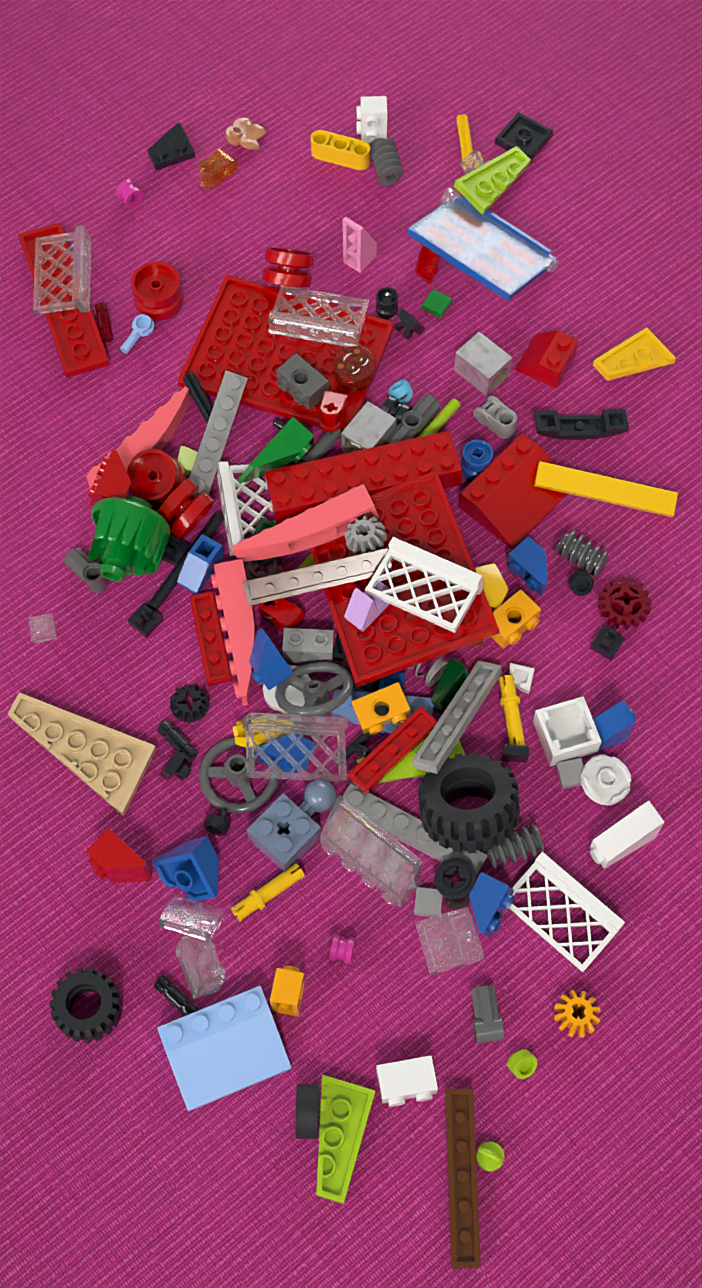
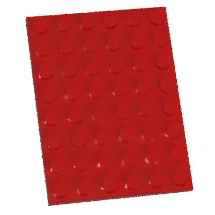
(239, 341)
(398, 639)

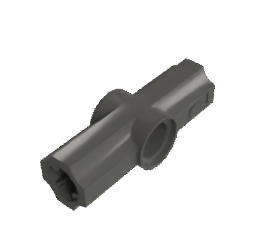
(418, 416)

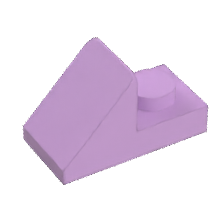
(365, 608)

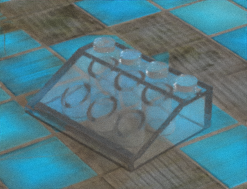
(371, 853)

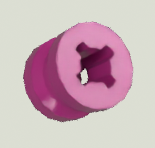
(129, 193)
(342, 949)

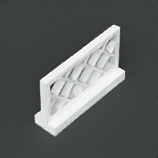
(231, 504)
(439, 570)
(578, 895)

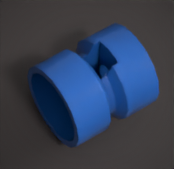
(475, 458)

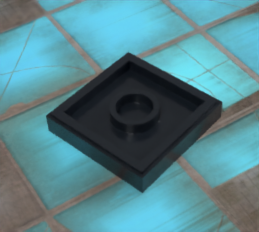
(525, 134)

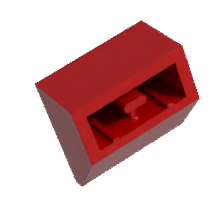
(112, 480)

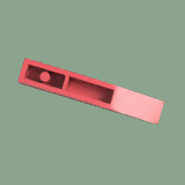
(153, 433)
(309, 528)
(237, 621)

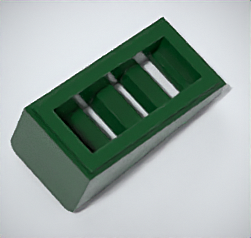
(449, 684)

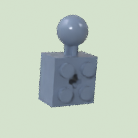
(287, 816)

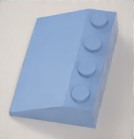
(224, 1048)

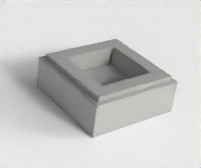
(569, 773)
(427, 902)

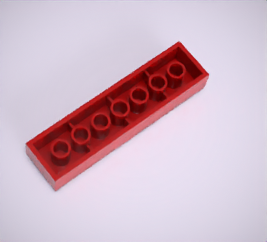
(378, 468)

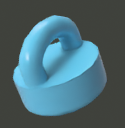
(401, 388)

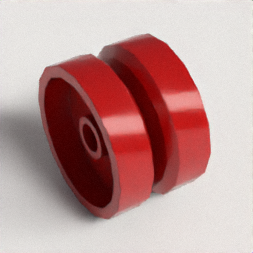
(288, 271)
(157, 290)
(154, 475)
(185, 508)

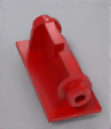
(427, 264)

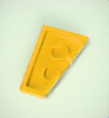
(633, 356)

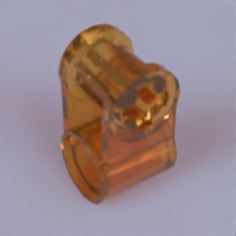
(216, 168)

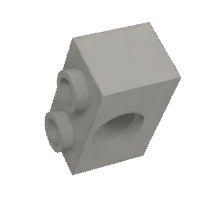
(308, 645)

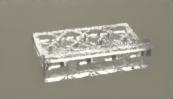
(81, 266)
(316, 327)
(291, 725)

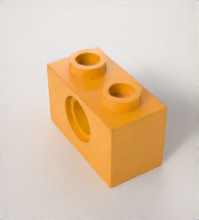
(519, 608)
(389, 696)
(287, 991)

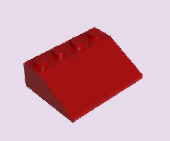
(505, 493)

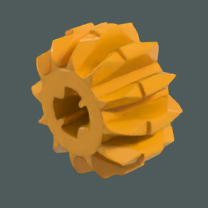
(587, 1018)

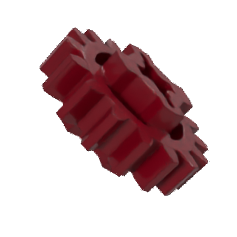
(621, 606)

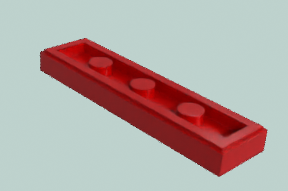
(210, 638)
(392, 750)

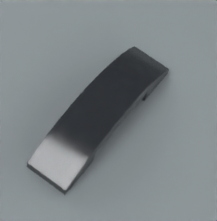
(581, 426)

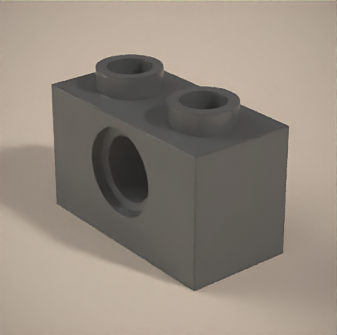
(299, 371)

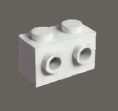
(373, 118)
(407, 1080)

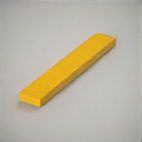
(605, 489)

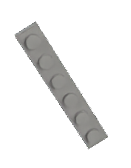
(217, 431)
(457, 717)
(406, 828)

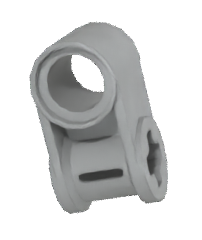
(494, 415)

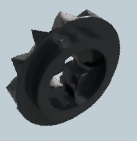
(252, 567)
(182, 711)
(449, 869)

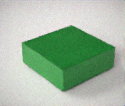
(436, 303)

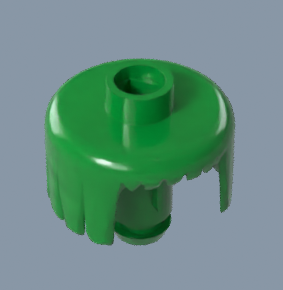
(127, 536)

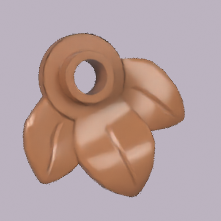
(245, 134)

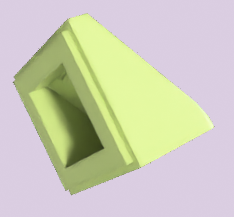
(187, 458)

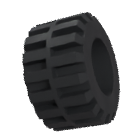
(73, 987)

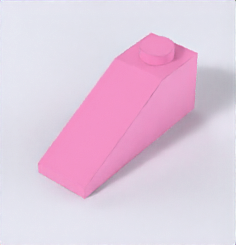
(358, 246)

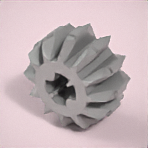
(365, 535)

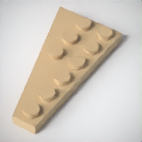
(95, 753)

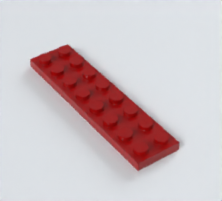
(72, 331)

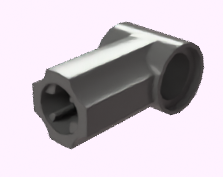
(86, 569)
(487, 1022)

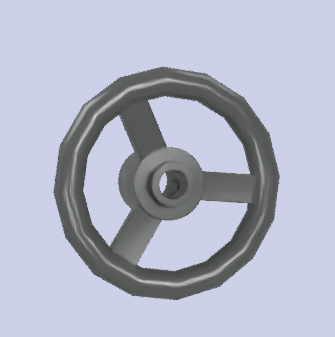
(315, 692)
(236, 774)

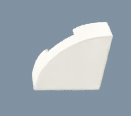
(522, 676)

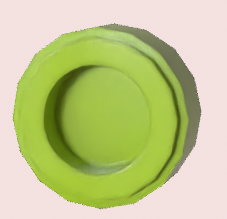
(522, 1064)
(490, 1156)

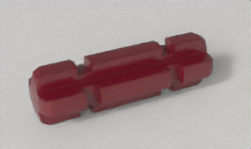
(103, 322)

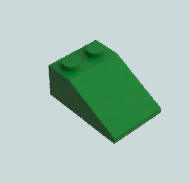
(284, 448)

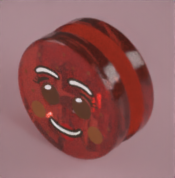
(354, 368)

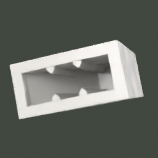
(626, 835)

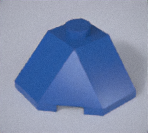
(267, 662)
(190, 868)

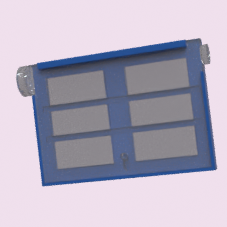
(483, 245)

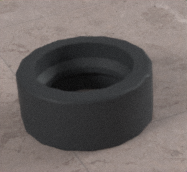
(307, 1111)

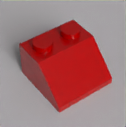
(548, 357)
(116, 860)

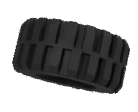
(476, 827)

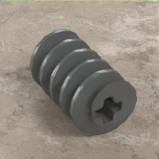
(386, 161)
(582, 553)
(515, 845)

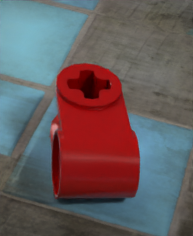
(332, 408)
(282, 614)

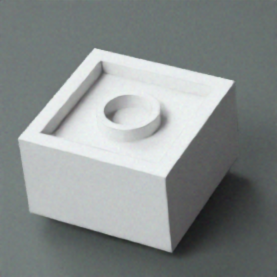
(566, 731)

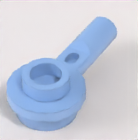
(141, 326)

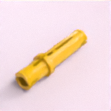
(511, 709)
(259, 898)

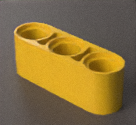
(340, 150)

